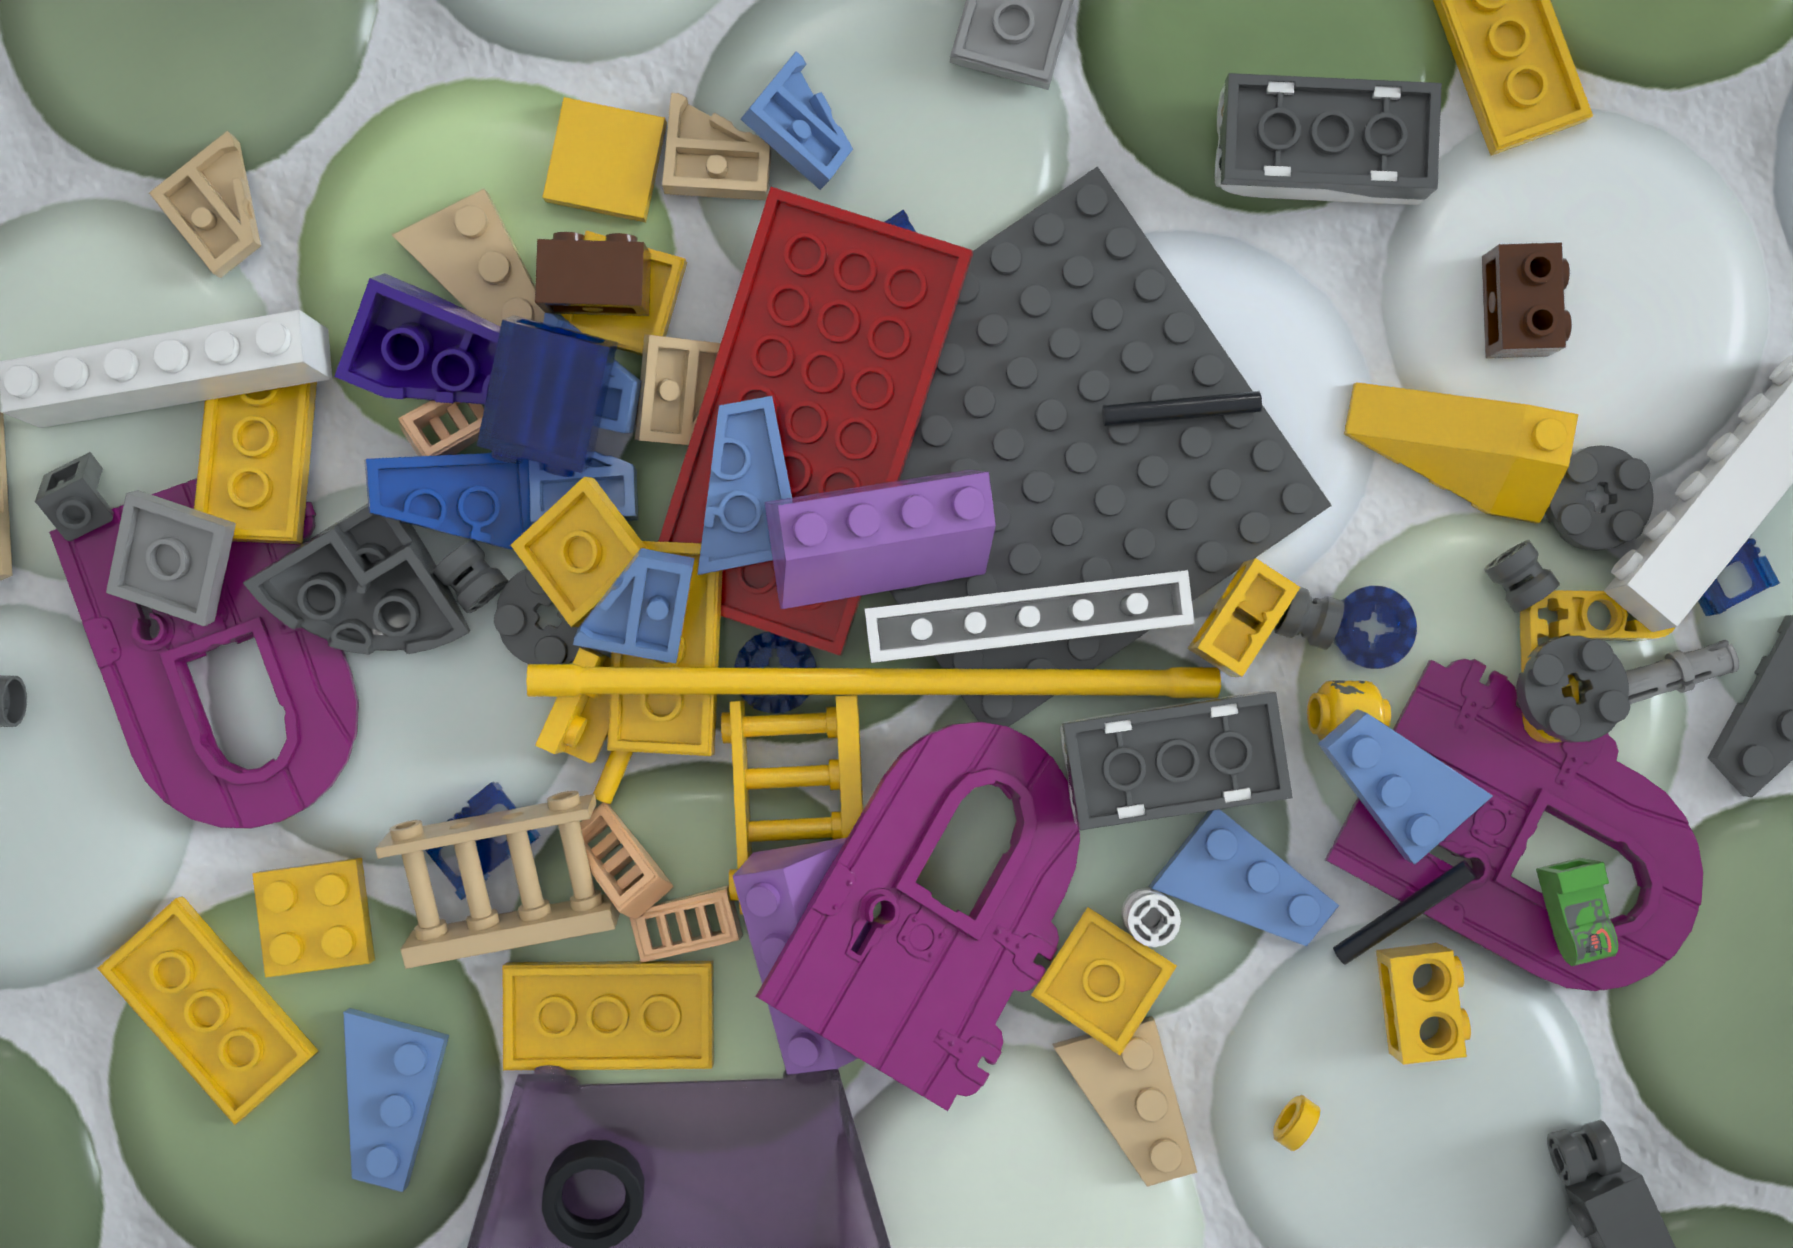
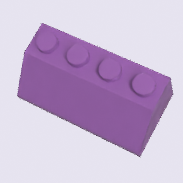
(880, 537)
(773, 896)

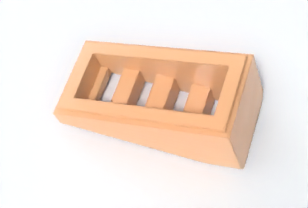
(429, 415)
(640, 885)
(725, 911)

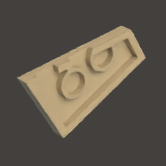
(474, 259)
(1134, 1100)

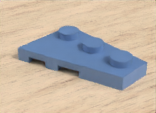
(744, 474)
(1401, 784)
(1244, 880)
(389, 1092)

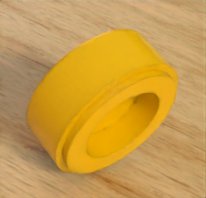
(1296, 1122)

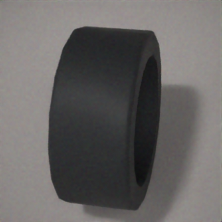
(593, 1232)

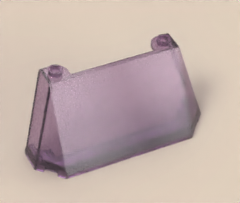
(717, 1161)

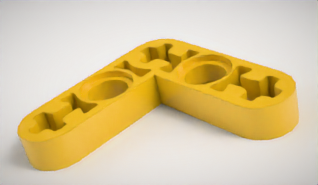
(1573, 621)

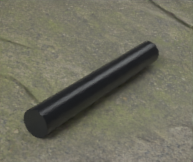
(1182, 408)
(1405, 912)

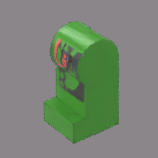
(1579, 909)

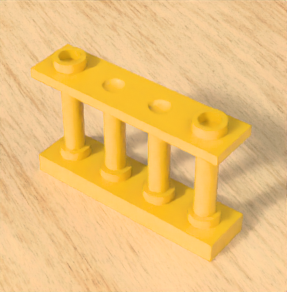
(840, 774)

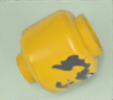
(1341, 698)

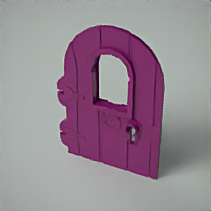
(161, 703)
(1581, 783)
(930, 978)

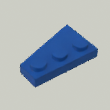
(453, 495)

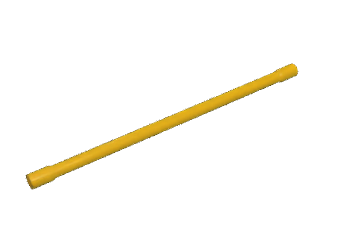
(574, 680)

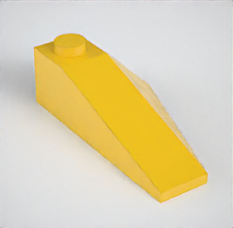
(1484, 450)

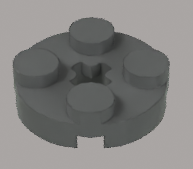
(1629, 495)
(519, 627)
(1603, 682)

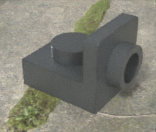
(72, 498)

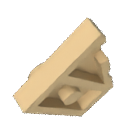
(712, 157)
(213, 205)
(672, 387)

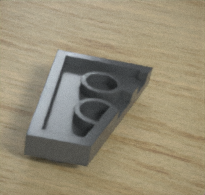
(1760, 730)

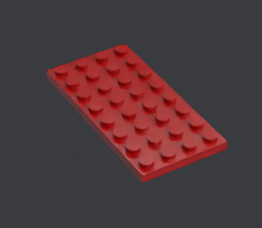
(845, 338)

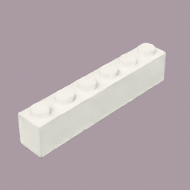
(166, 369)
(1713, 512)
(1029, 616)

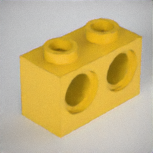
(1243, 617)
(1409, 1007)

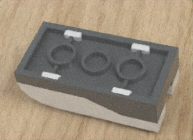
(1328, 138)
(1175, 760)

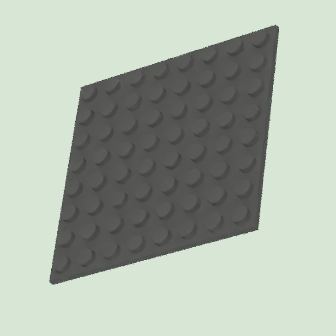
(1045, 333)

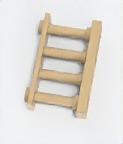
(484, 928)

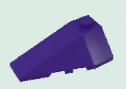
(418, 346)

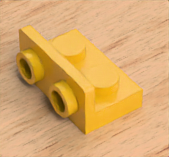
(579, 722)

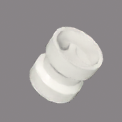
(1144, 910)

